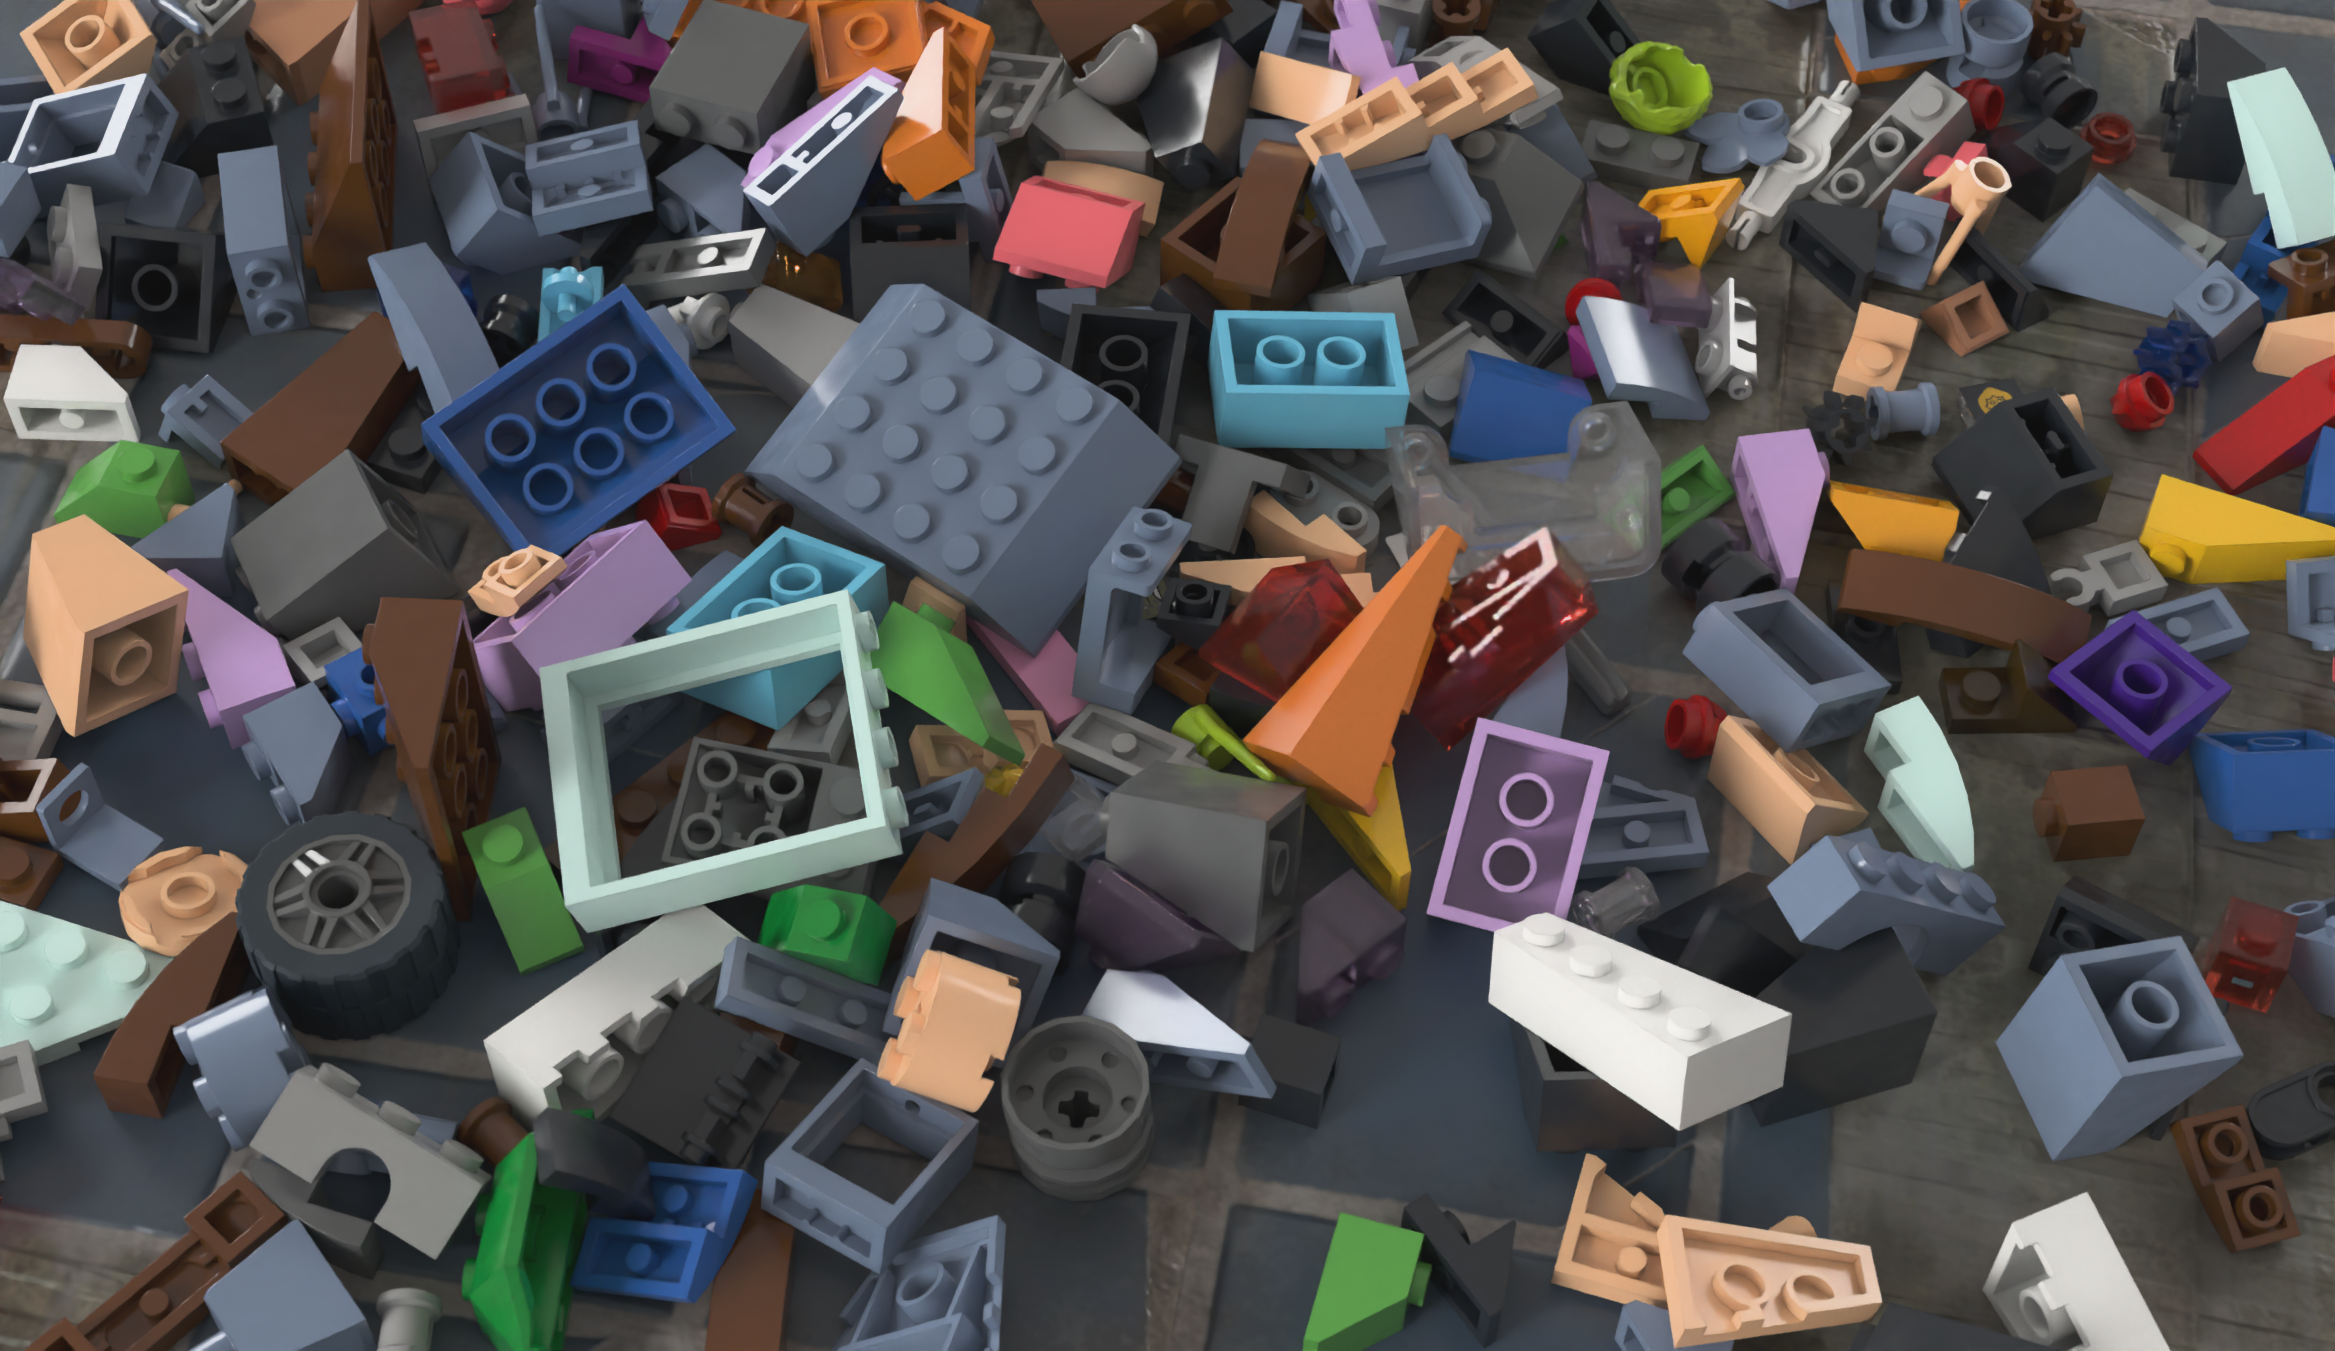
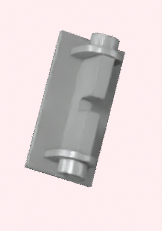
(1727, 344)

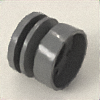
(1069, 1075)

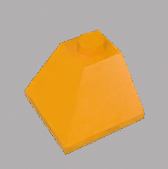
(1895, 520)

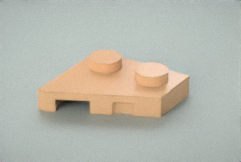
(1611, 1241)

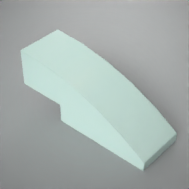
(2285, 157)
(1923, 785)

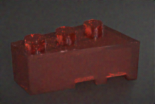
(458, 56)
(1499, 632)

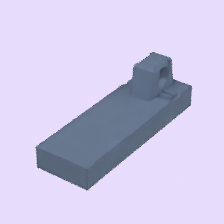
(803, 1000)

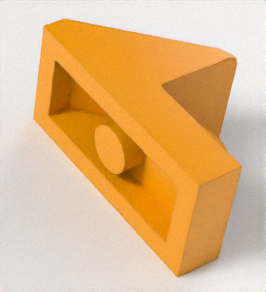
(1695, 215)

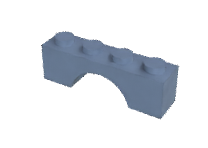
(1854, 889)

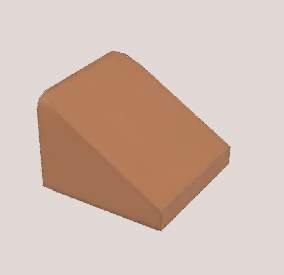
(1966, 319)

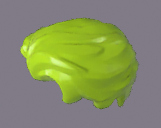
(1659, 88)

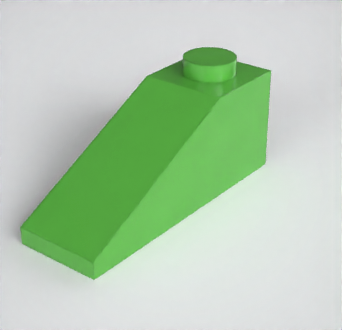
(942, 677)

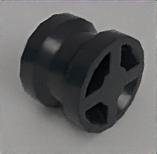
(509, 326)

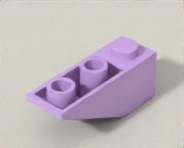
(234, 656)

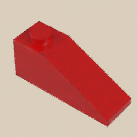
(2273, 433)

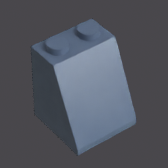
(2115, 1044)

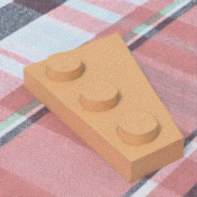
(1760, 1282)

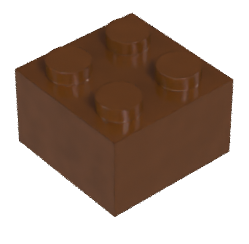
(1196, 244)

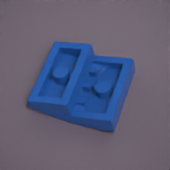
(677, 1249)

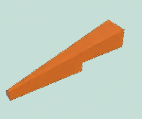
(1344, 709)

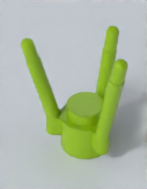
(1219, 742)

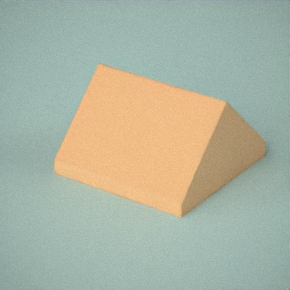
(90, 43)
(1780, 792)

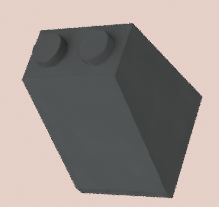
(734, 77)
(338, 551)
(1211, 845)

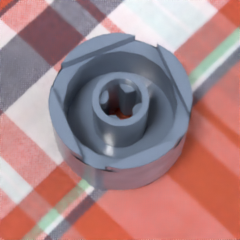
(243, 1060)

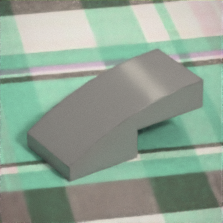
(313, 650)

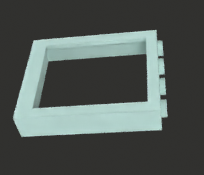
(581, 788)

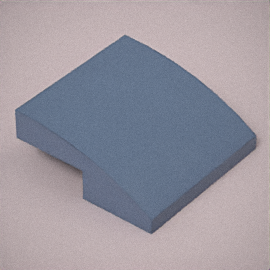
(588, 178)
(1641, 359)

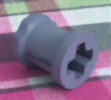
(1904, 410)

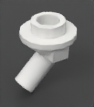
(704, 317)

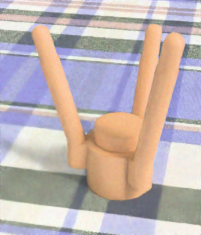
(1975, 195)

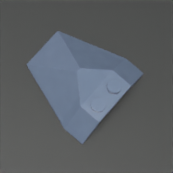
(933, 1295)

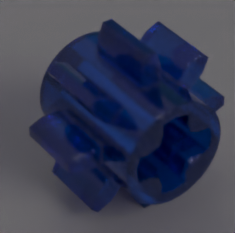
(2174, 355)

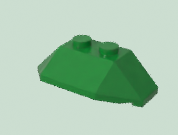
(525, 1255)

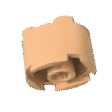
(951, 1030)

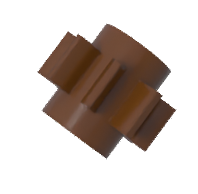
(2055, 28)

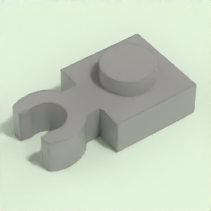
(2113, 578)

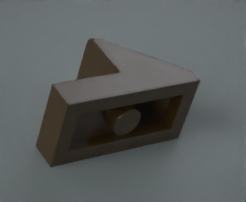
(2006, 698)

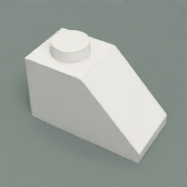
(67, 396)

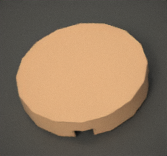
(179, 897)

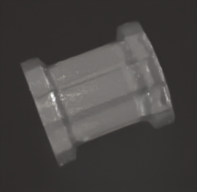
(1617, 904)

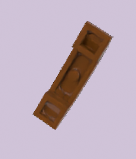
(1262, 218)
(1960, 603)
(170, 1292)

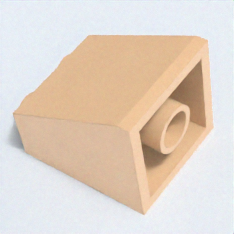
(100, 624)

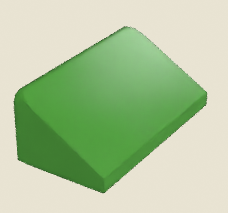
(1690, 492)

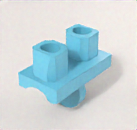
(566, 295)

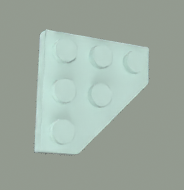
(66, 981)

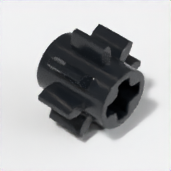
(1847, 439)

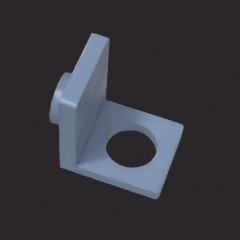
(95, 833)

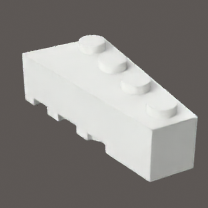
(1639, 1021)
(599, 1026)
(2068, 1285)

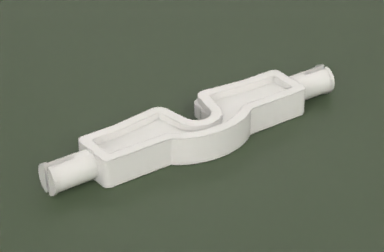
(1783, 182)

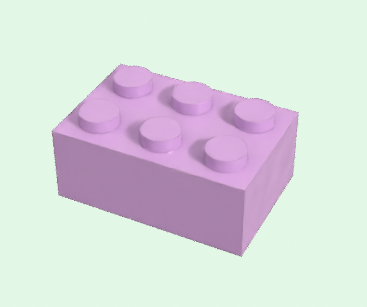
(595, 606)
(1517, 827)

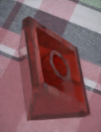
(1282, 626)

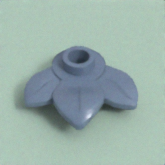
(1735, 139)

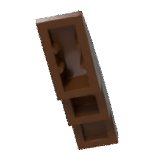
(982, 844)
(754, 1286)

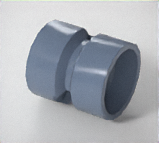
(1994, 42)

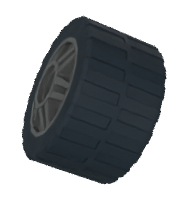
(349, 924)

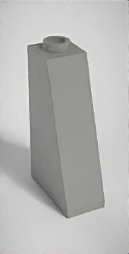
(785, 340)

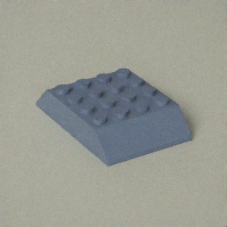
(966, 461)

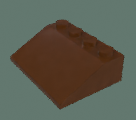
(353, 161)
(439, 725)

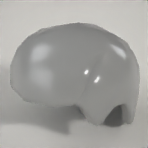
(1121, 68)

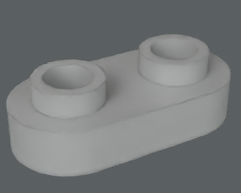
(1339, 506)

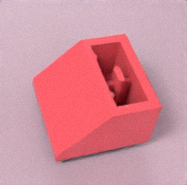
(1070, 233)

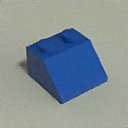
(2267, 782)

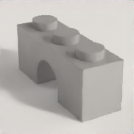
(429, 1181)

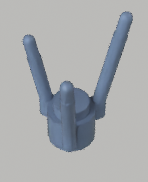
(166, 22)
(554, 112)

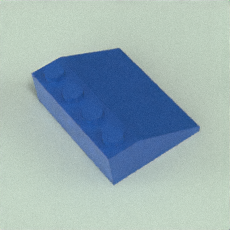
(576, 428)

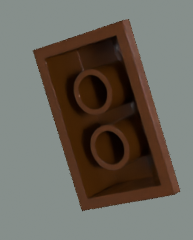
(1088, 25)

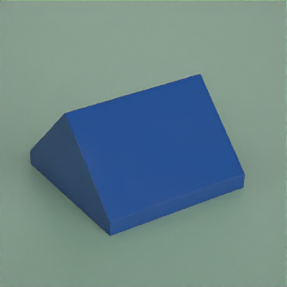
(1512, 410)

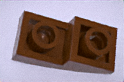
(2231, 1181)

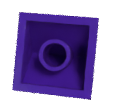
(2143, 687)

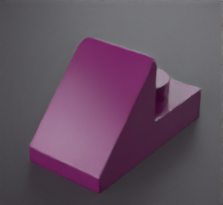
(616, 63)

